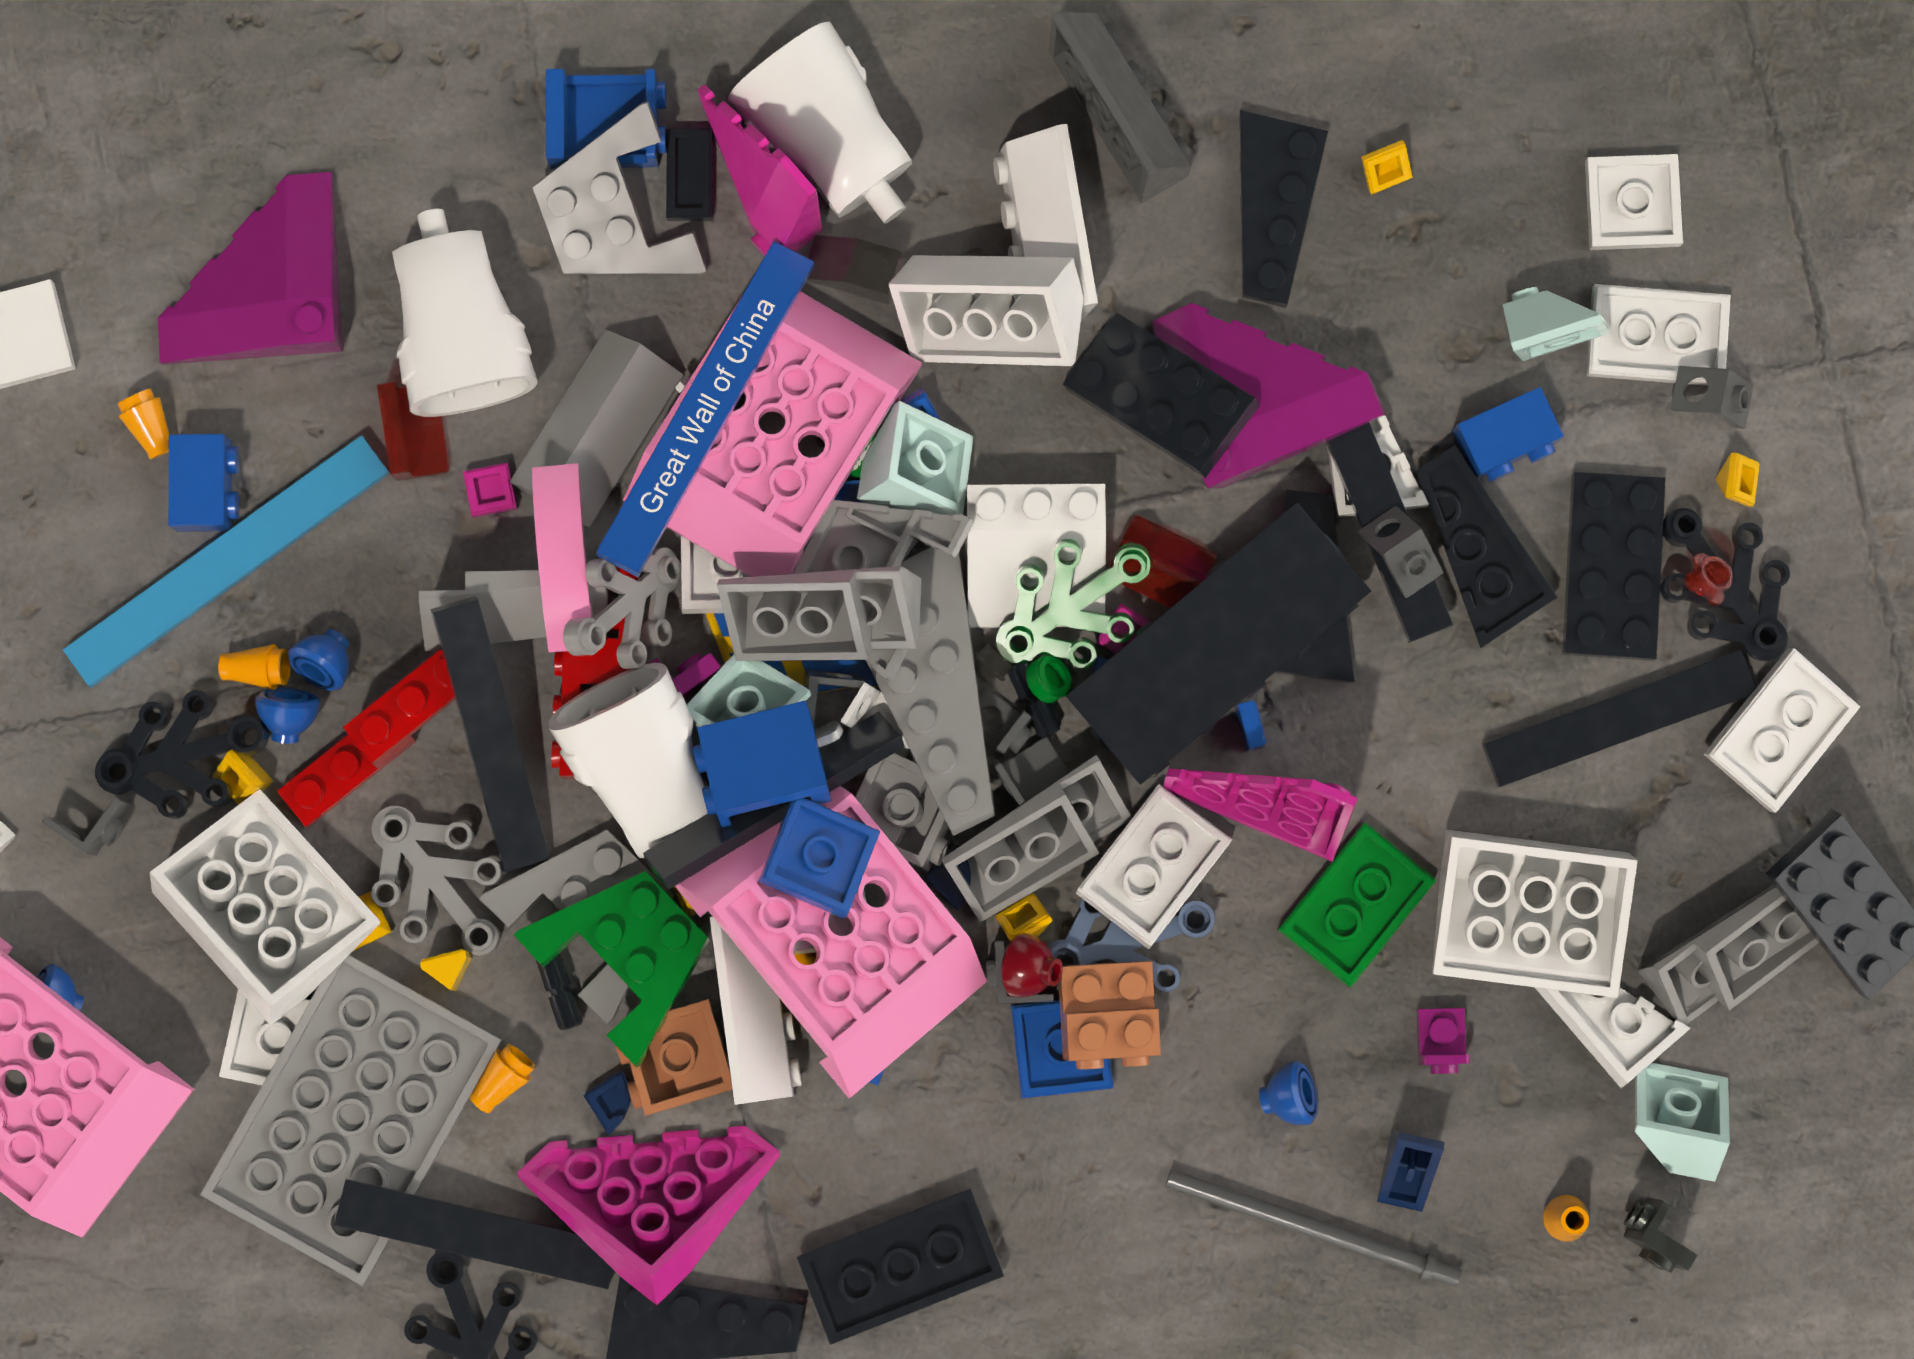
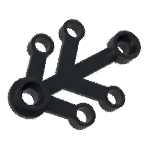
(1736, 595)
(174, 754)
(473, 1343)

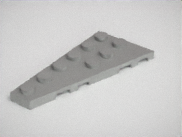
(938, 696)

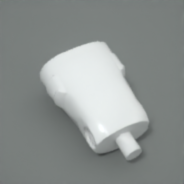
(822, 116)
(458, 333)
(635, 752)

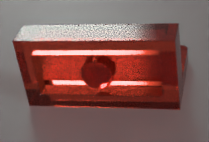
(413, 442)
(1175, 562)

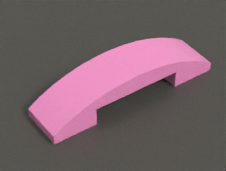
(560, 549)

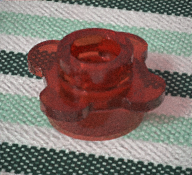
(1709, 578)

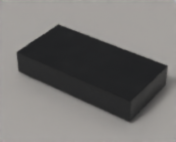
(689, 175)

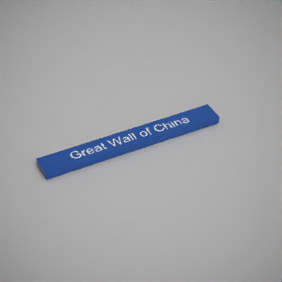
(705, 409)

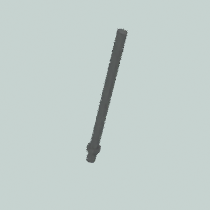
(1426, 1266)

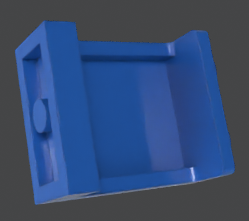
(587, 105)
(761, 761)

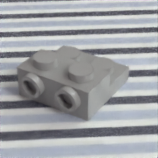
(905, 810)

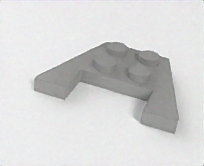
(595, 215)
(875, 537)
(566, 881)

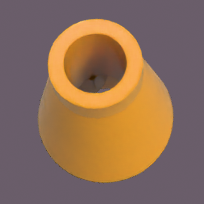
(146, 422)
(258, 666)
(503, 1076)
(1555, 1218)

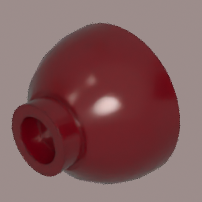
(1029, 966)

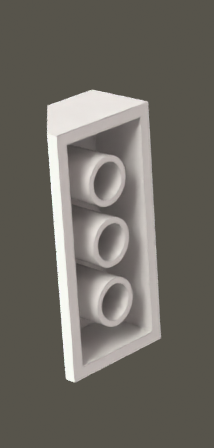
(1045, 202)
(989, 309)
(753, 1027)

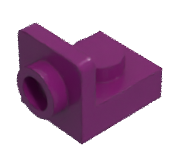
(694, 674)
(1441, 1039)

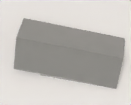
(603, 419)
(507, 601)
(822, 614)
(1039, 840)
(1729, 957)

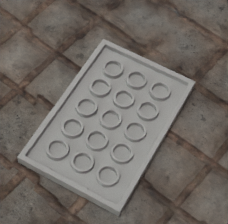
(352, 1096)

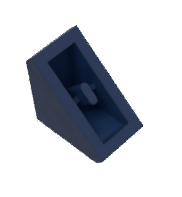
(1409, 1170)

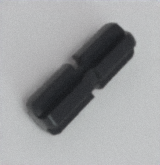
(1042, 715)
(562, 1000)

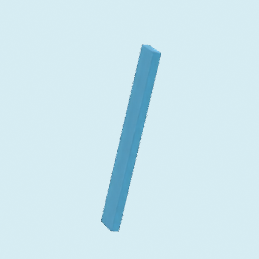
(226, 561)

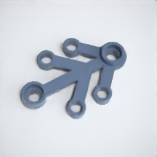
(1119, 945)

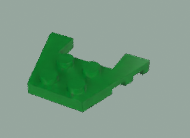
(640, 938)

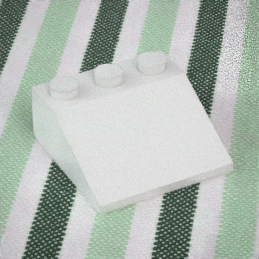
(1020, 528)

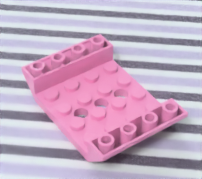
(755, 489)
(867, 989)
(84, 1109)

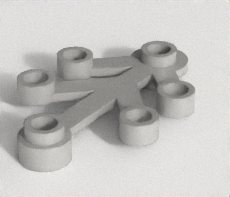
(657, 578)
(430, 874)

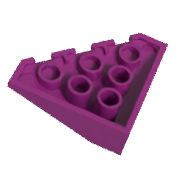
(269, 287)
(1297, 391)

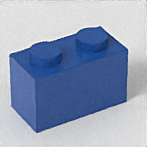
(1508, 434)
(202, 482)

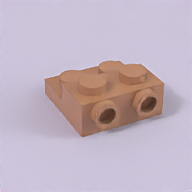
(1109, 1014)
(681, 1062)

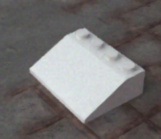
(263, 905)
(1533, 913)

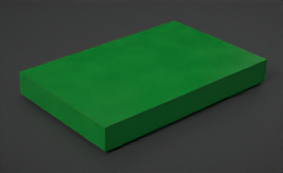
(1356, 905)

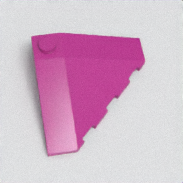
(770, 187)
(1286, 808)
(652, 1203)

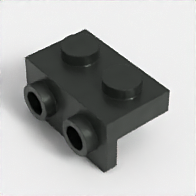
(1656, 1246)

